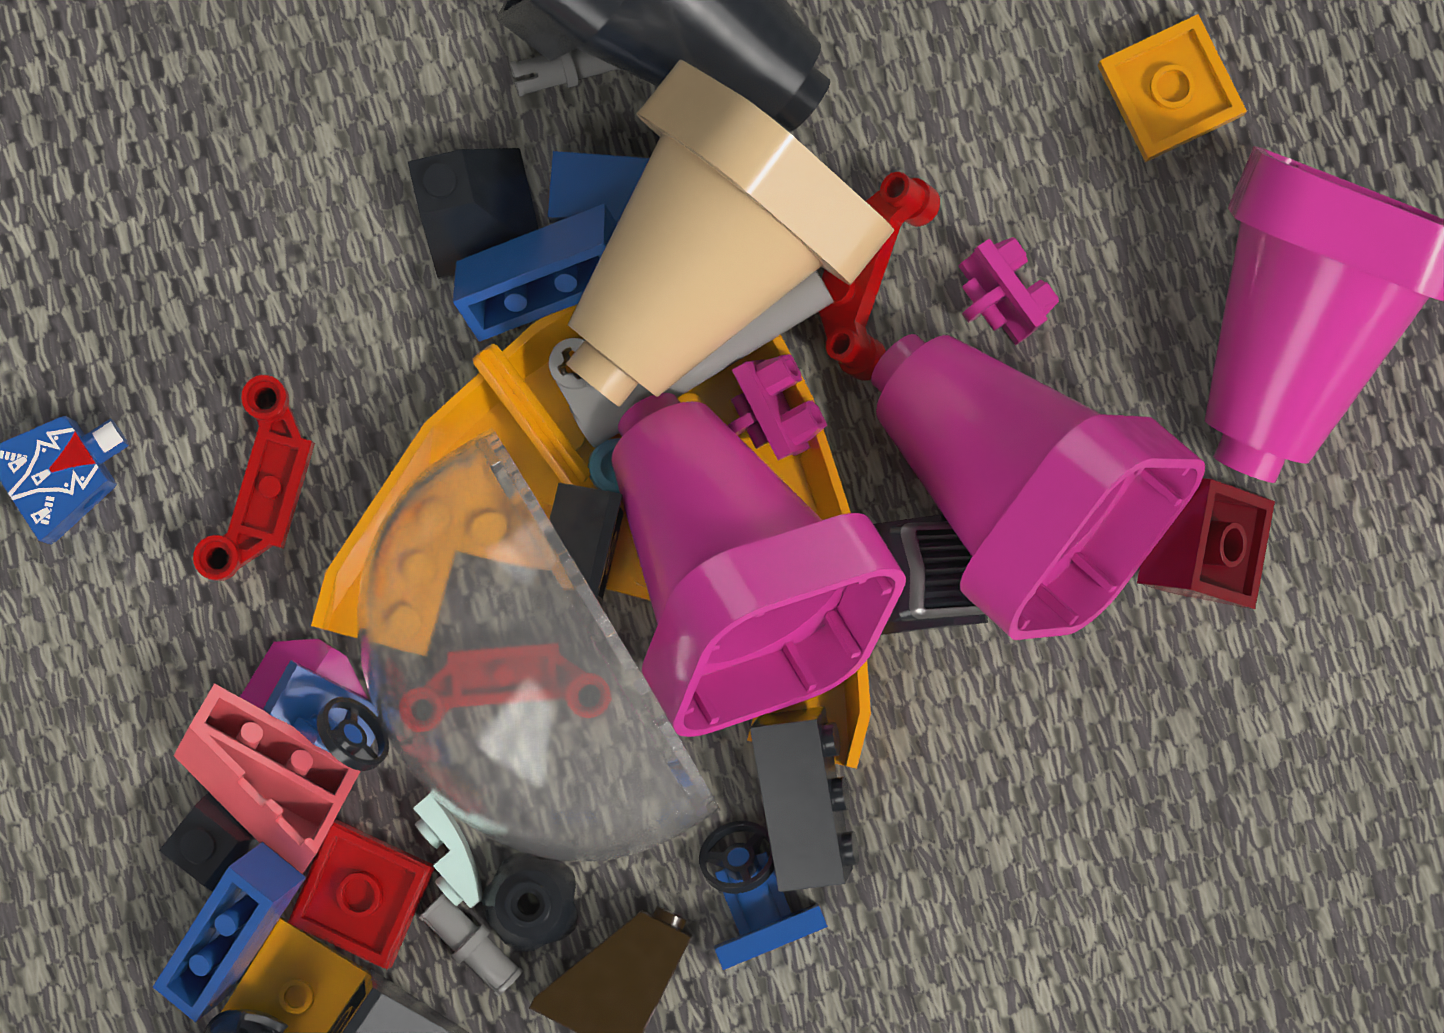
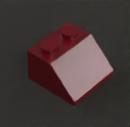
(1213, 547)

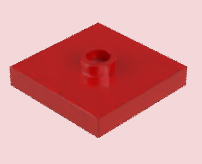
(361, 894)

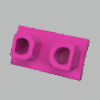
(999, 292)
(766, 412)

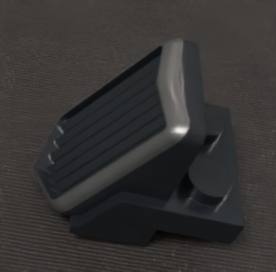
(933, 569)

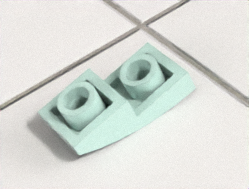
(457, 868)

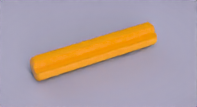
(531, 415)

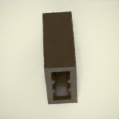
(620, 978)

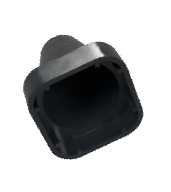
(743, 44)

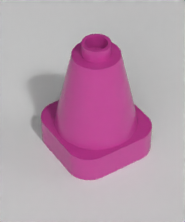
(1311, 307)
(1031, 482)
(741, 574)

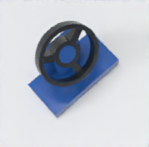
(329, 716)
(753, 896)

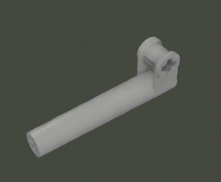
(600, 417)

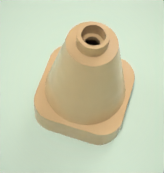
(711, 237)

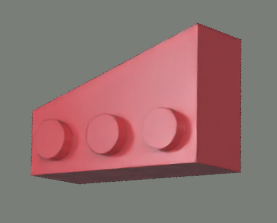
(265, 775)

